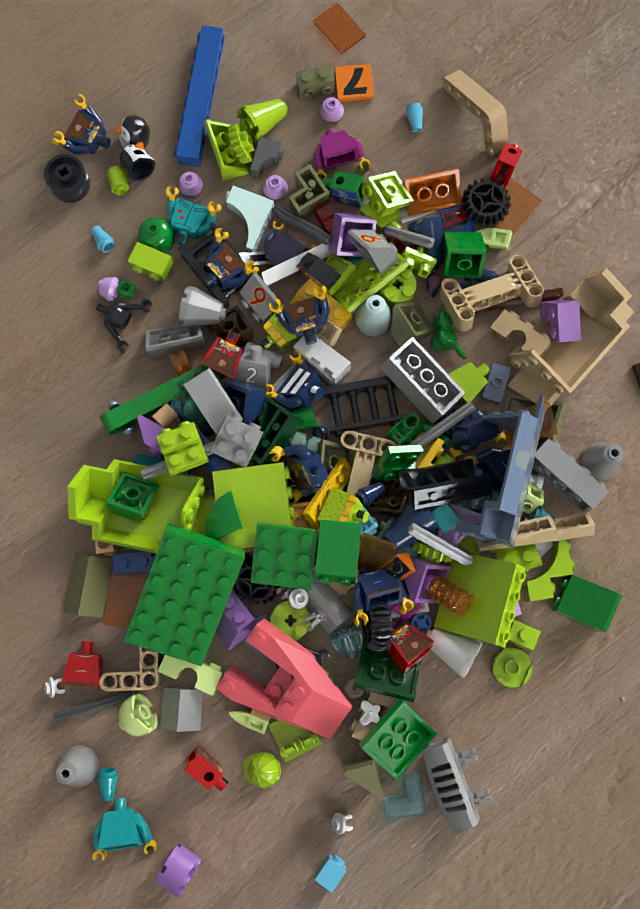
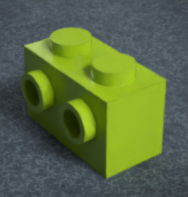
(150, 262)

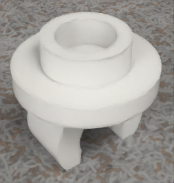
(298, 598)
(50, 687)
(339, 823)

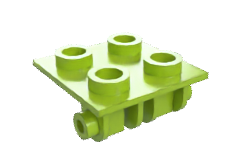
(293, 740)

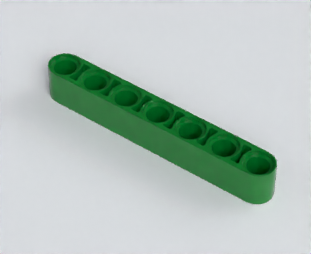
(147, 403)

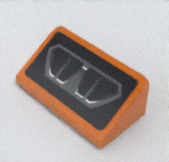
(402, 566)

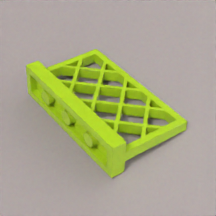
(359, 281)

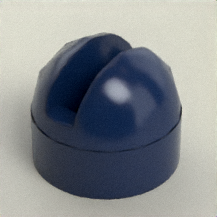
(324, 431)

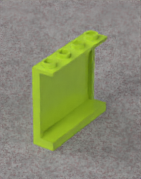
(260, 497)
(495, 593)

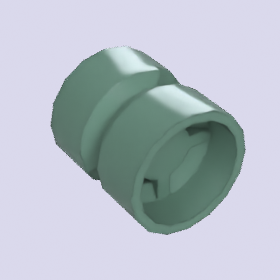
(311, 443)

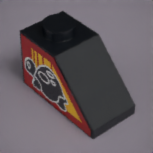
(318, 270)

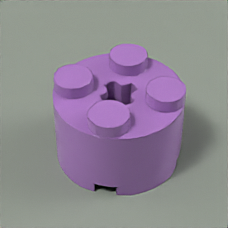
(178, 870)

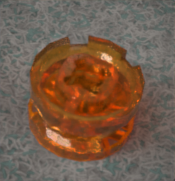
(180, 362)

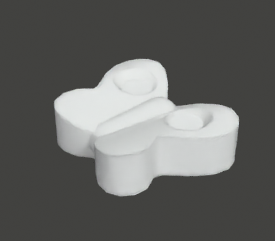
(370, 713)

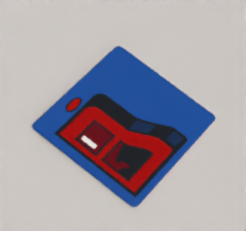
(455, 220)

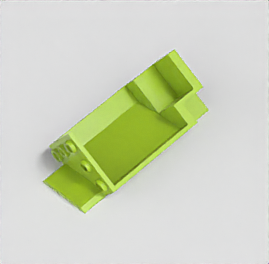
(178, 501)

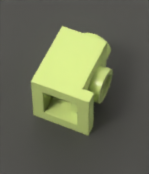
(533, 500)

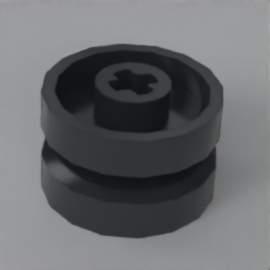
(67, 178)

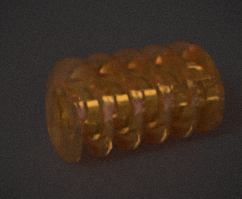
(450, 596)

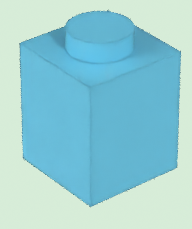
(331, 872)

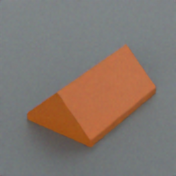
(433, 191)

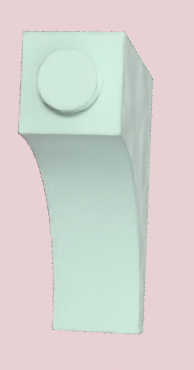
(253, 210)

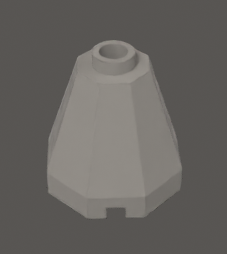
(200, 308)

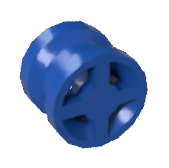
(421, 624)

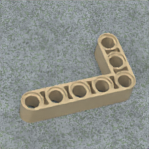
(483, 106)
(139, 676)

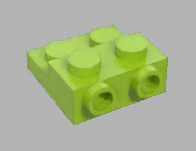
(386, 193)
(182, 448)
(524, 555)

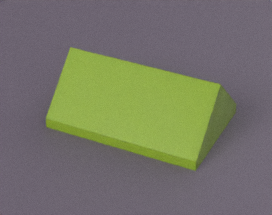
(227, 162)

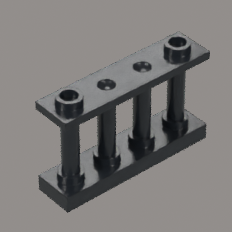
(200, 269)
(352, 389)
(440, 485)

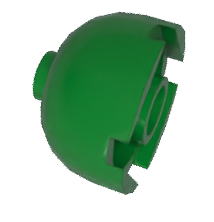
(156, 234)

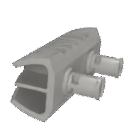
(324, 605)
(450, 785)

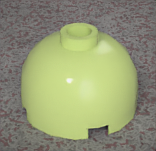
(136, 716)

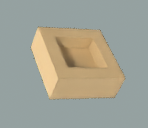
(330, 333)

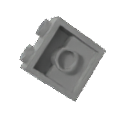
(237, 440)

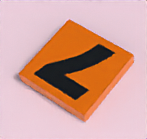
(354, 83)

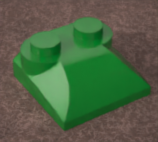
(132, 497)

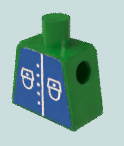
(346, 188)

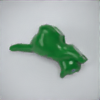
(445, 337)

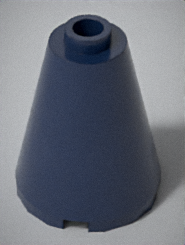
(433, 228)
(397, 531)

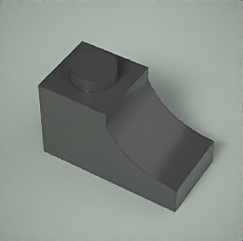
(266, 155)

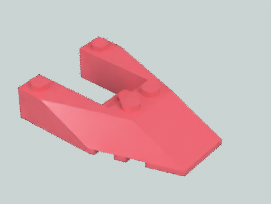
(297, 692)

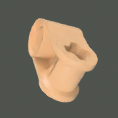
(167, 417)

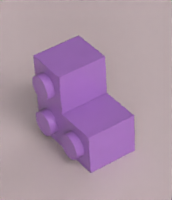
(563, 319)

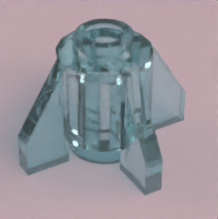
(347, 641)

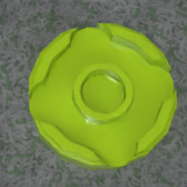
(512, 667)

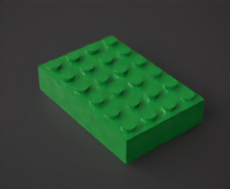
(184, 594)

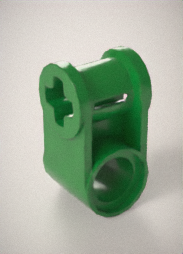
(404, 430)

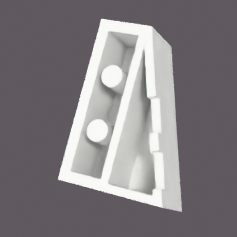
(325, 360)

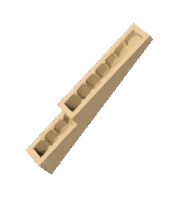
(547, 530)

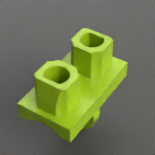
(419, 261)

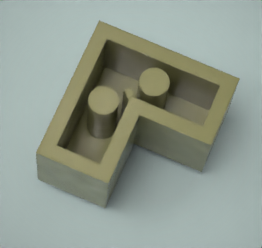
(310, 193)

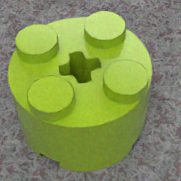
(406, 282)
(282, 613)

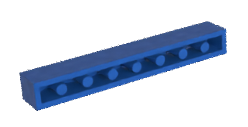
(200, 96)

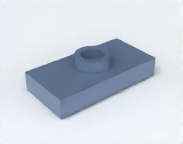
(496, 383)

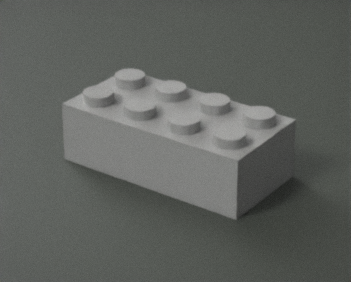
(422, 380)
(568, 477)

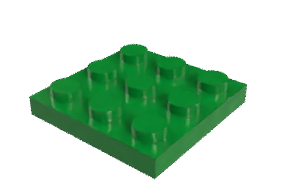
(284, 555)
(397, 738)

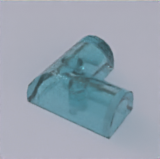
(411, 802)

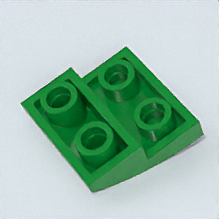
(396, 460)

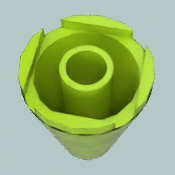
(261, 117)

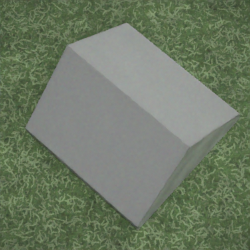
(181, 709)

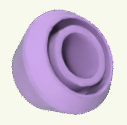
(331, 110)
(190, 184)
(275, 187)
(108, 288)

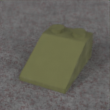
(559, 410)

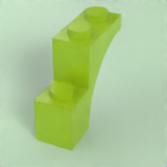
(560, 565)

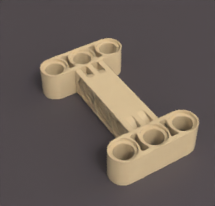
(517, 282)
(363, 460)

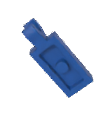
(132, 562)

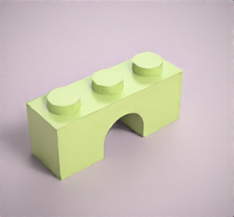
(207, 675)

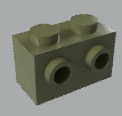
(315, 82)

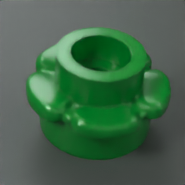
(123, 285)

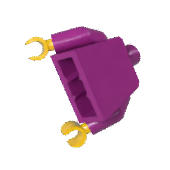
(338, 150)

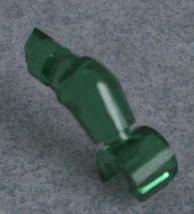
(191, 410)

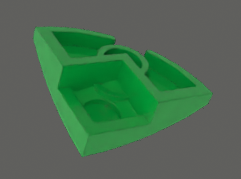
(223, 518)

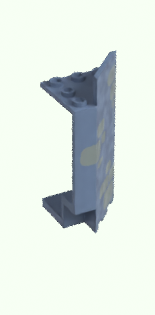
(502, 517)

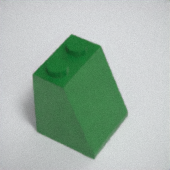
(463, 254)
(337, 552)
(586, 603)

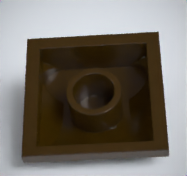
(235, 322)

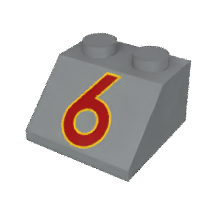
(374, 249)
(257, 297)

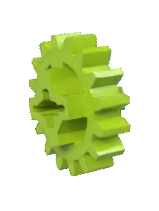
(241, 143)
(429, 553)

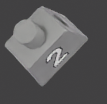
(254, 368)

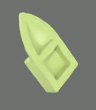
(496, 238)
(252, 720)

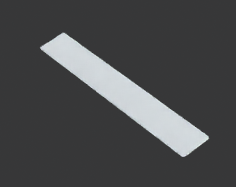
(289, 266)

